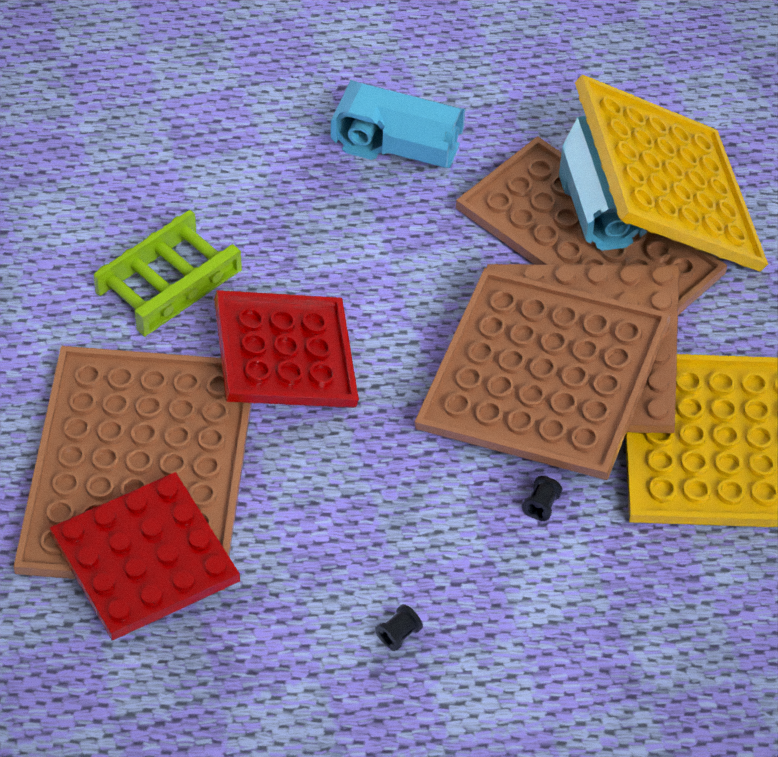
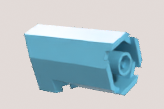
(396, 123)
(587, 185)

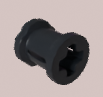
(542, 498)
(399, 627)

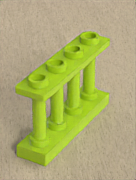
(172, 297)

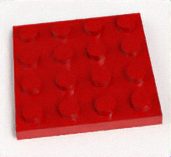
(285, 349)
(144, 555)

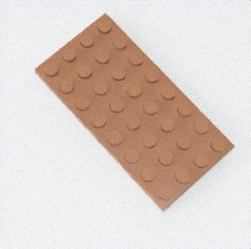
(533, 216)

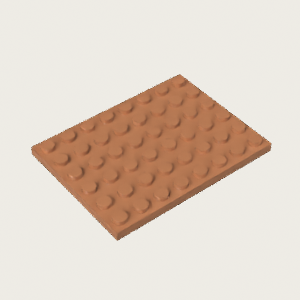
(124, 424)

